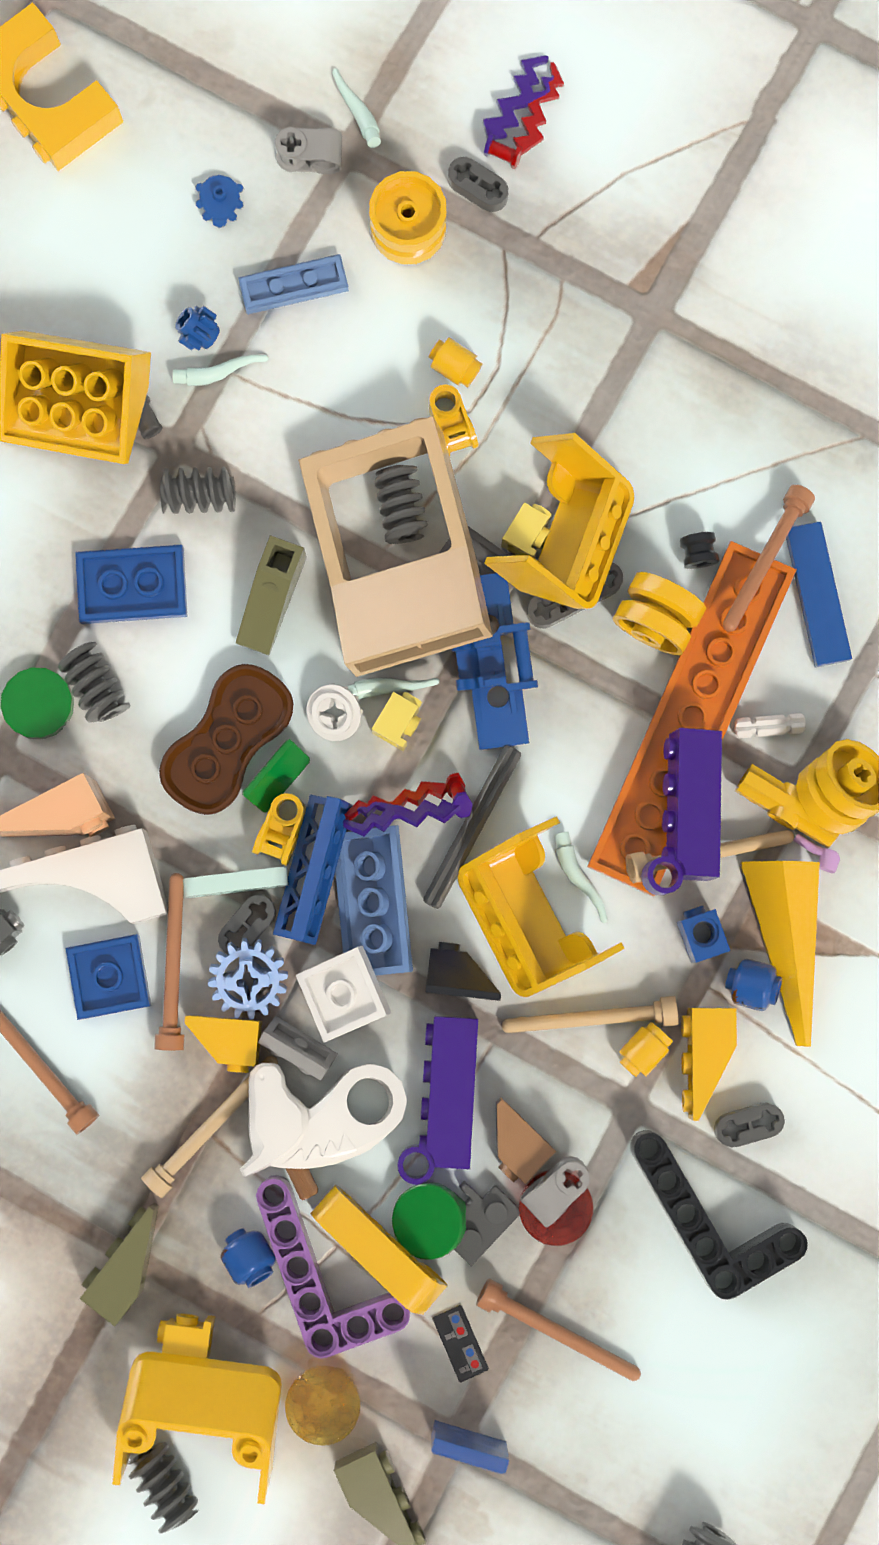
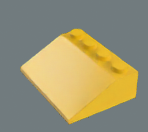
(71, 395)

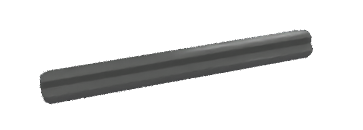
(472, 827)

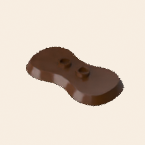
(210, 761)

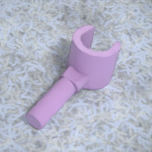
(828, 858)

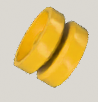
(408, 217)
(659, 613)
(841, 787)

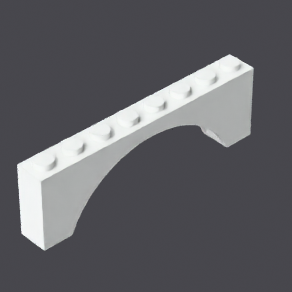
(113, 869)

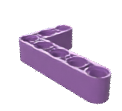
(313, 1282)

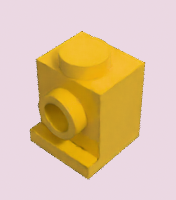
(187, 1335)

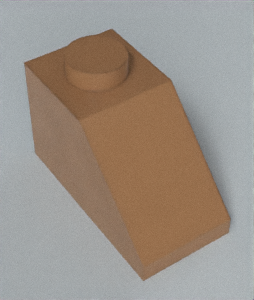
(519, 1145)

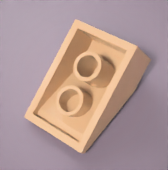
(65, 810)

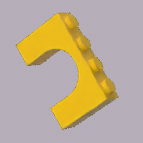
(58, 131)

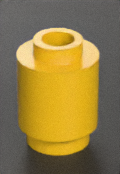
(455, 362)
(645, 1050)

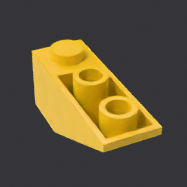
(710, 1044)

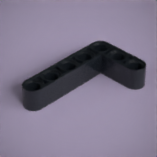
(700, 1227)

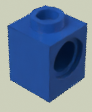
(714, 946)

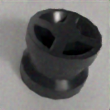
(699, 550)

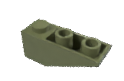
(270, 594)
(124, 1275)
(374, 1496)

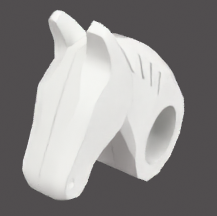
(297, 1137)

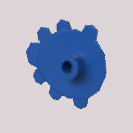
(219, 199)

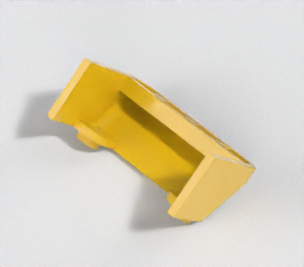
(584, 529)
(519, 917)
(201, 1399)

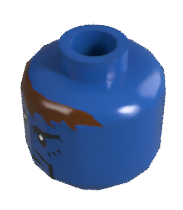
(754, 984)
(248, 1257)

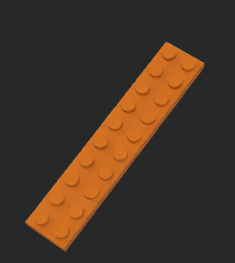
(697, 696)

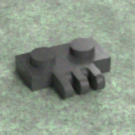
(484, 1221)

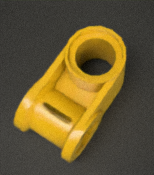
(454, 423)
(280, 830)

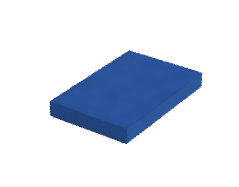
(131, 584)

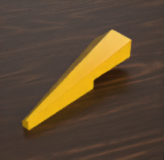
(787, 915)

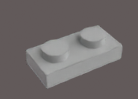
(298, 1048)

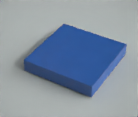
(108, 977)
(469, 1447)

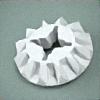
(325, 723)

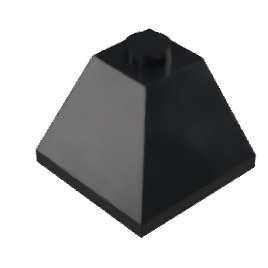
(458, 974)

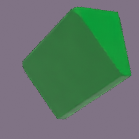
(276, 775)

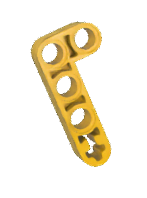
(378, 1252)

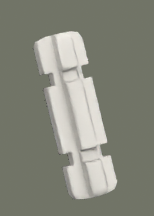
(769, 725)

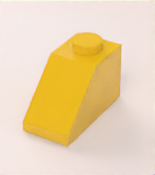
(228, 1040)

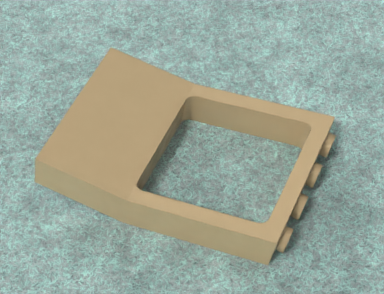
(412, 606)

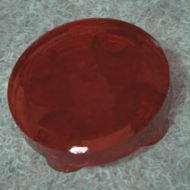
(568, 1226)

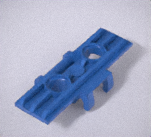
(483, 667)

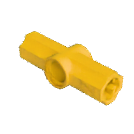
(781, 803)

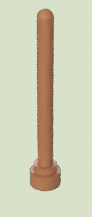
(796, 503)
(169, 1034)
(78, 1113)
(496, 1299)

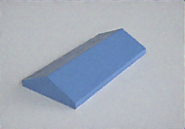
(374, 899)

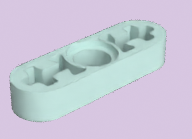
(235, 882)

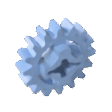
(233, 979)

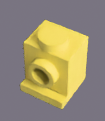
(527, 530)
(398, 719)

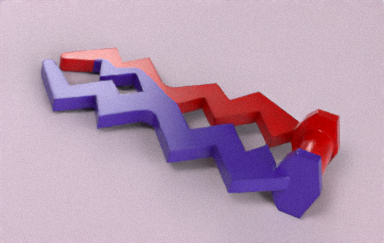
(529, 99)
(395, 809)

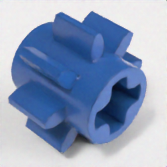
(197, 328)

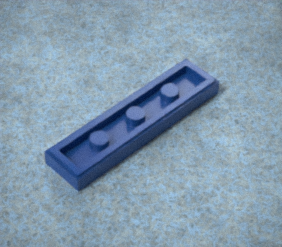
(818, 595)

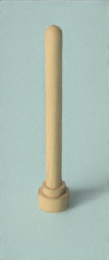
(636, 861)
(661, 1011)
(161, 1177)

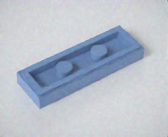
(293, 284)

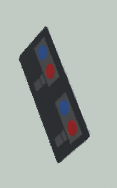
(460, 1343)

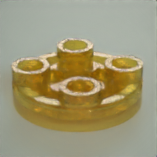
(323, 1405)

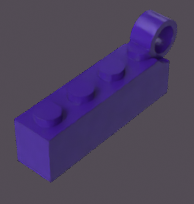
(691, 811)
(450, 1097)

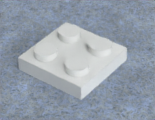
(343, 994)

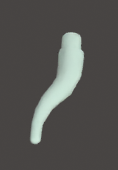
(363, 116)
(212, 374)
(379, 686)
(570, 866)

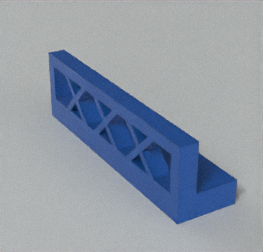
(318, 872)

